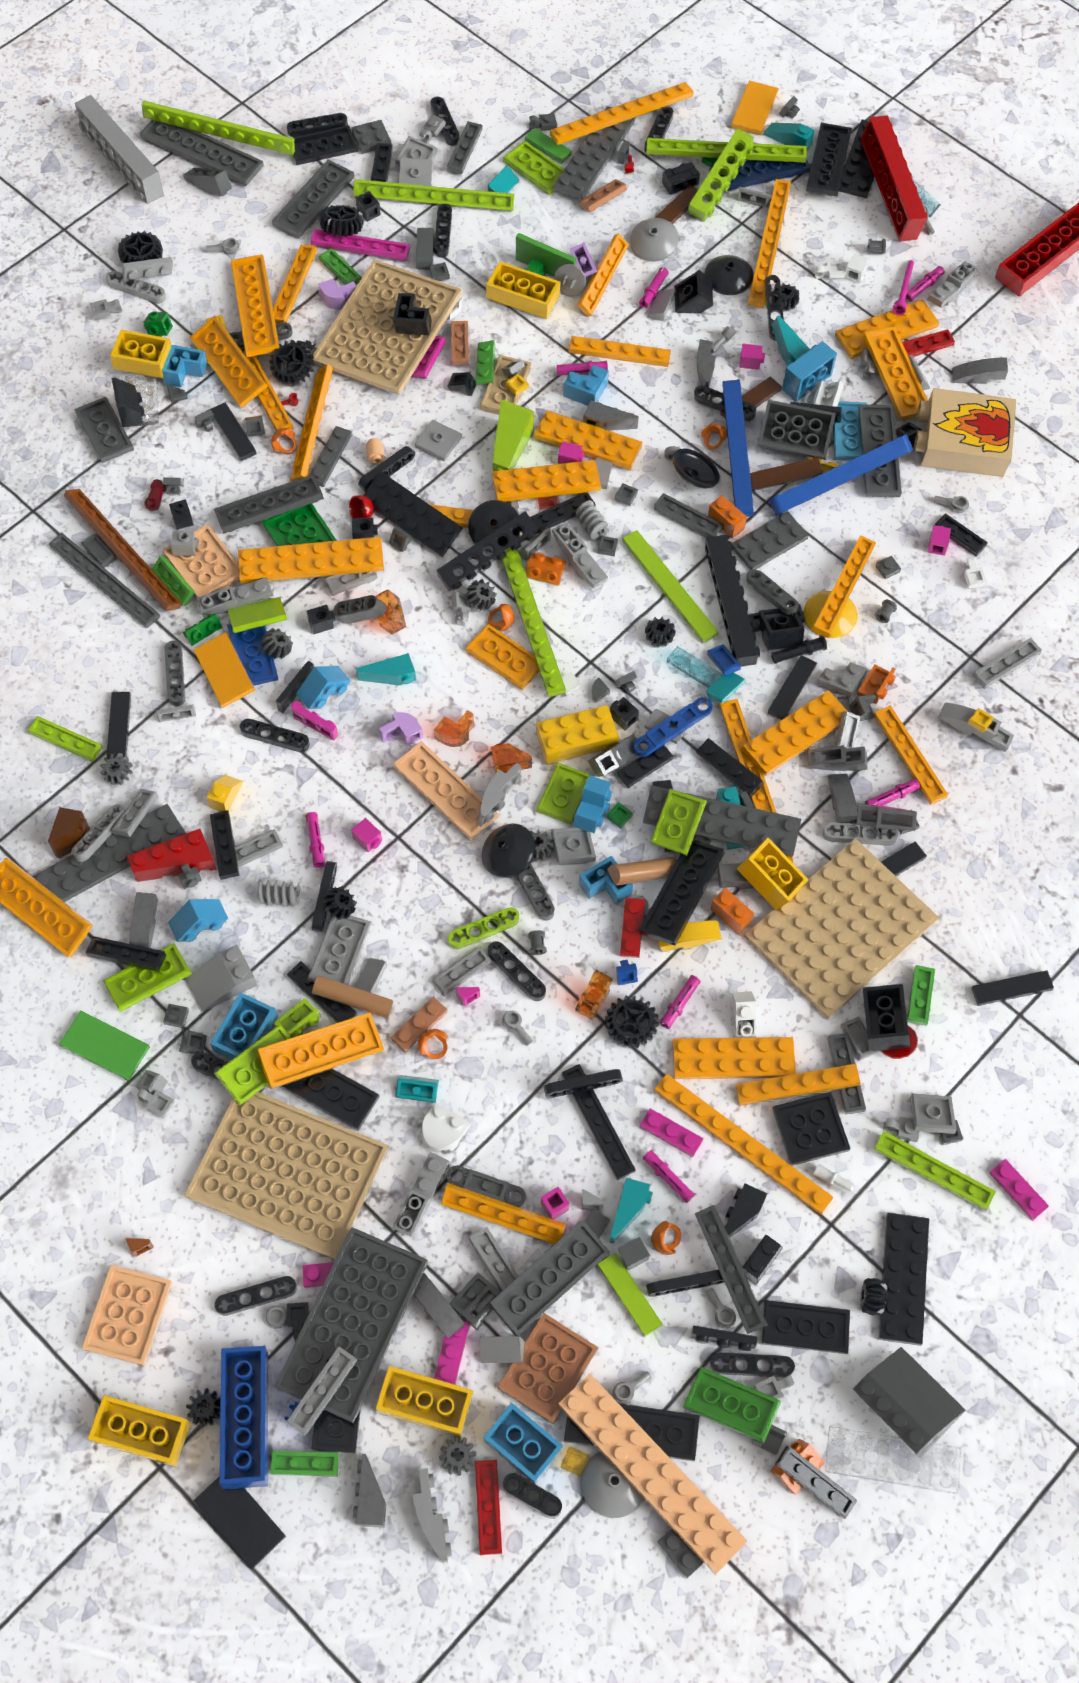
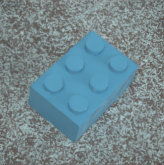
(808, 370)
(243, 1026)
(523, 1443)

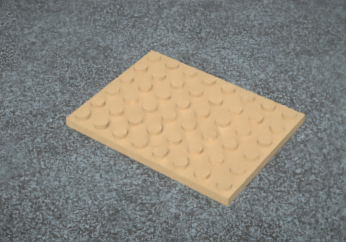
(364, 337)
(842, 928)
(287, 1173)

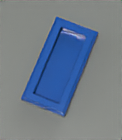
(724, 660)

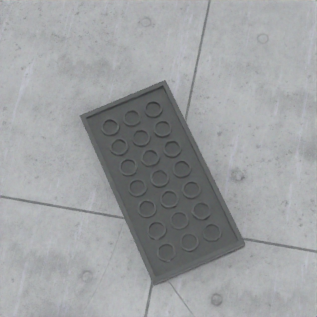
(354, 1311)

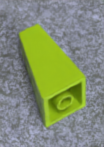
(512, 435)

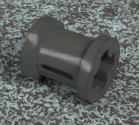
(871, 243)
(888, 607)
(537, 942)

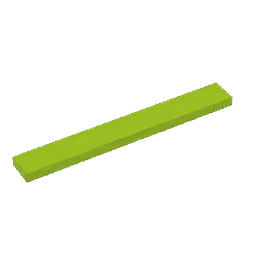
(670, 586)

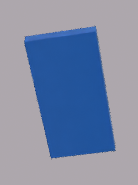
(256, 662)

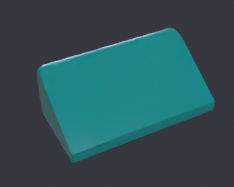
(503, 181)
(724, 687)
(417, 1088)

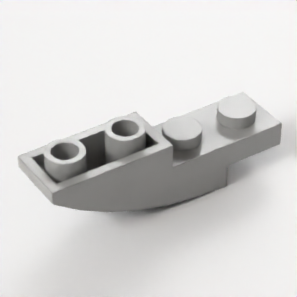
(953, 286)
(578, 556)
(230, 598)
(958, 717)
(496, 792)
(421, 1194)
(432, 1525)

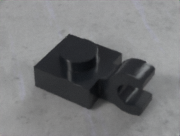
(296, 1316)

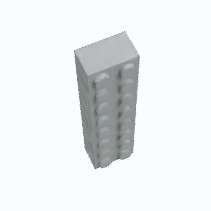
(119, 149)

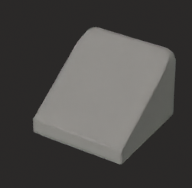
(151, 1082)
(591, 1201)

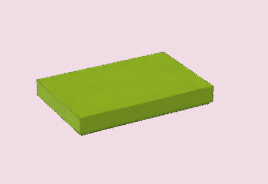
(257, 614)
(563, 793)
(678, 822)

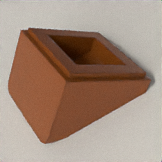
(139, 1246)

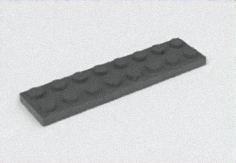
(203, 150)
(591, 159)
(733, 822)
(71, 877)

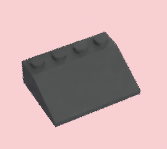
(796, 429)
(909, 1401)

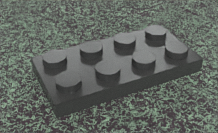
(104, 429)
(769, 541)

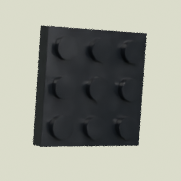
(811, 1128)

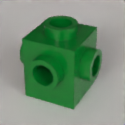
(158, 324)

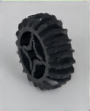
(341, 220)
(139, 247)
(294, 371)
(620, 1029)

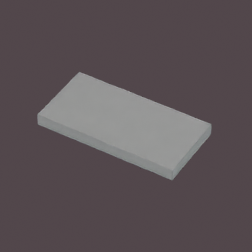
(340, 949)

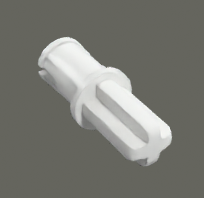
(833, 1179)

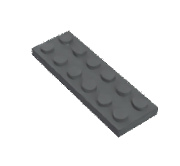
(313, 198)
(878, 429)
(268, 503)
(549, 1278)

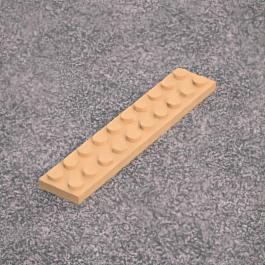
(652, 1474)

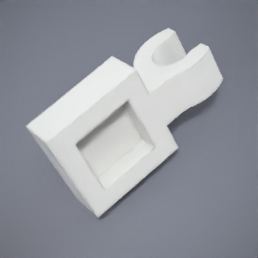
(833, 269)
(974, 576)

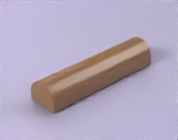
(641, 870)
(352, 996)

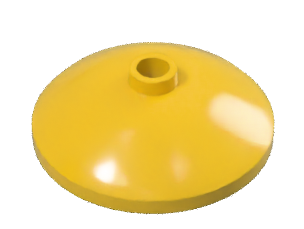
(845, 622)

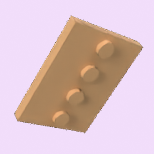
(211, 566)
(127, 1315)

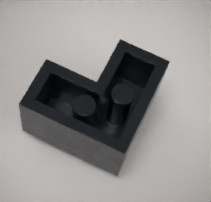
(410, 318)

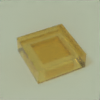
(574, 1461)

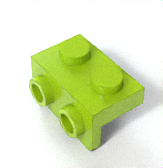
(299, 1018)

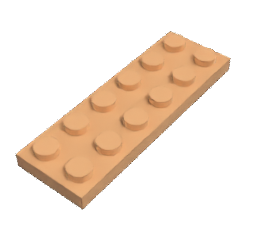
(443, 788)

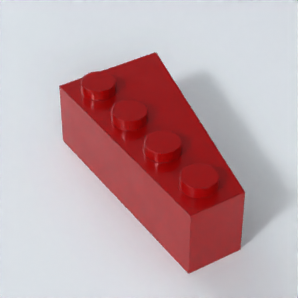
(170, 855)

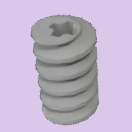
(592, 520)
(278, 893)

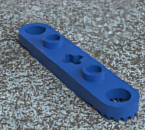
(663, 734)

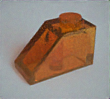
(506, 756)

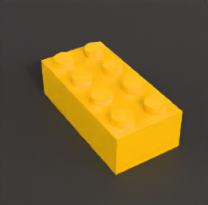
(523, 290)
(576, 734)
(424, 1401)
(139, 1431)

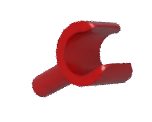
(629, 166)
(292, 401)

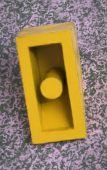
(223, 793)

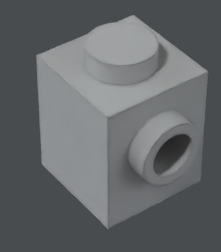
(184, 543)

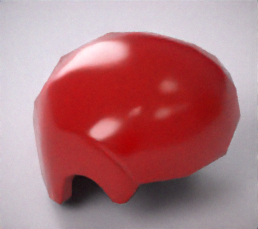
(360, 507)

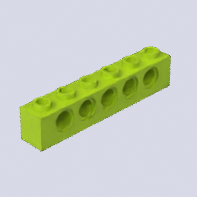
(739, 140)

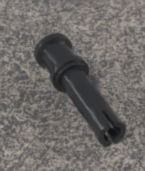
(806, 647)

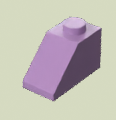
(583, 259)

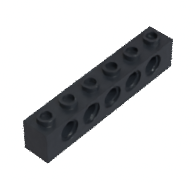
(521, 522)

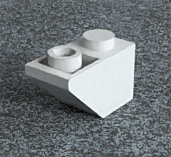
(744, 1014)

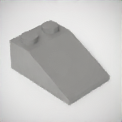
(221, 978)

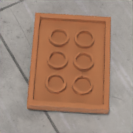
(550, 1368)

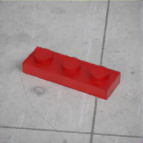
(631, 924)

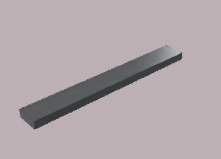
(104, 580)

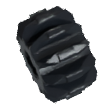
(790, 297)
(660, 631)
(339, 903)
(873, 1296)
(198, 1414)

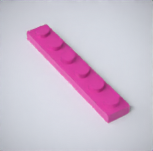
(361, 245)

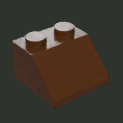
(67, 831)

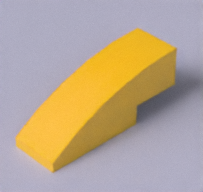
(695, 935)

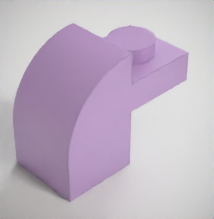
(333, 295)
(404, 725)

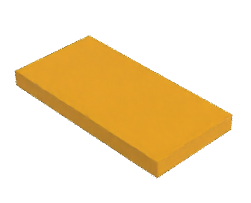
(754, 107)
(504, 656)
(224, 670)

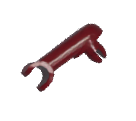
(154, 498)

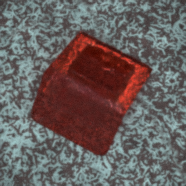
(548, 502)

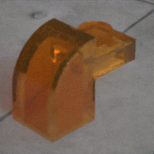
(453, 733)
(595, 994)

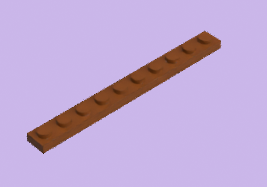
(122, 550)

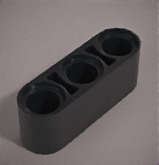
(525, 1486)

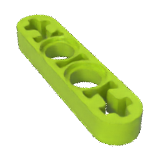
(485, 931)

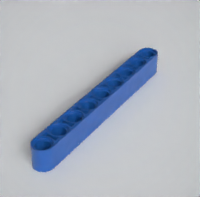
(737, 447)
(840, 475)

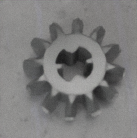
(481, 594)
(276, 643)
(114, 763)
(545, 845)
(451, 1461)

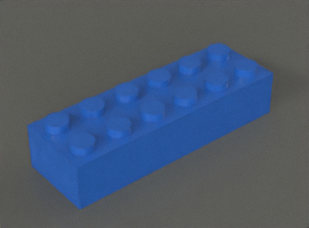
(244, 1417)

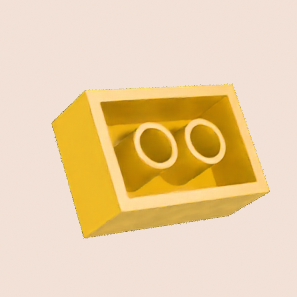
(140, 353)
(772, 874)

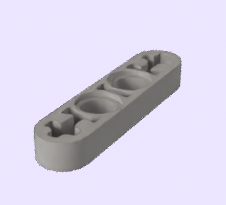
(116, 281)
(860, 834)
(85, 848)

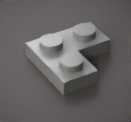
(843, 683)

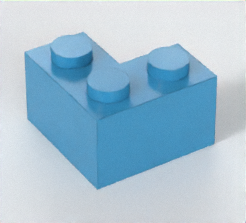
(182, 362)
(588, 388)
(321, 684)
(593, 804)
(598, 879)
(197, 916)

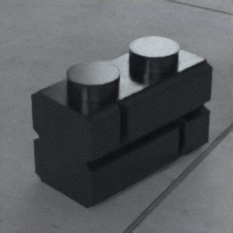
(680, 177)
(761, 1259)

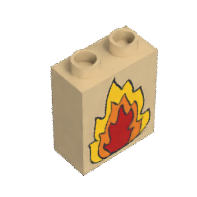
(966, 432)

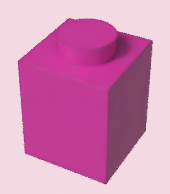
(751, 356)
(570, 453)
(939, 540)
(367, 835)
(555, 1203)

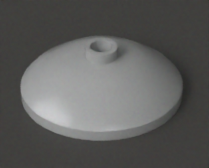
(652, 245)
(602, 1495)

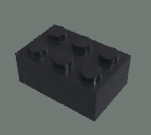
(886, 1017)

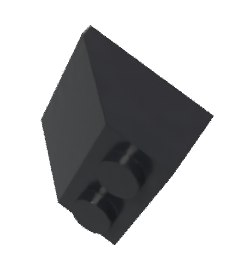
(694, 294)
(128, 403)
(780, 629)

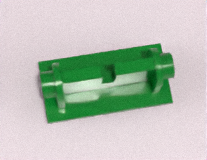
(202, 629)

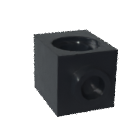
(368, 206)
(181, 514)
(362, 524)
(318, 626)
(624, 720)

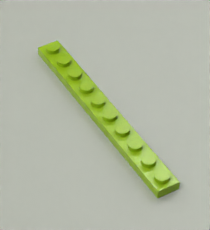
(218, 127)
(713, 149)
(435, 194)
(533, 624)

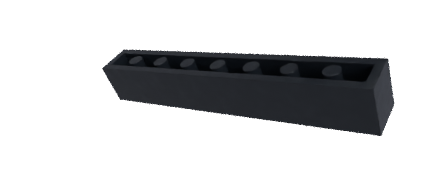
(731, 600)

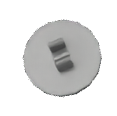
(571, 279)

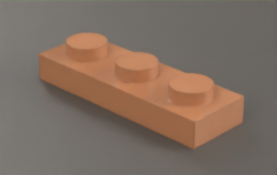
(602, 195)
(459, 342)
(419, 1023)

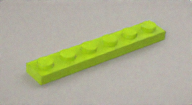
(934, 1170)

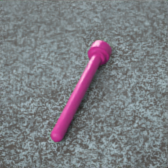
(900, 306)

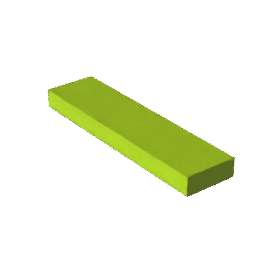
(65, 738)
(630, 1294)

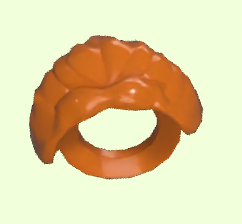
(717, 429)
(283, 432)
(508, 616)
(422, 1046)
(658, 1236)

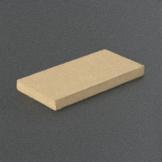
(498, 391)

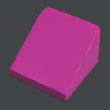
(467, 994)

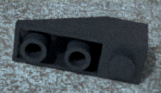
(746, 1208)

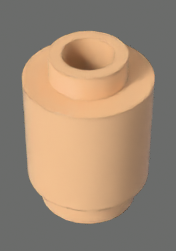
(375, 451)

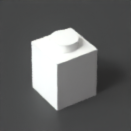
(856, 268)

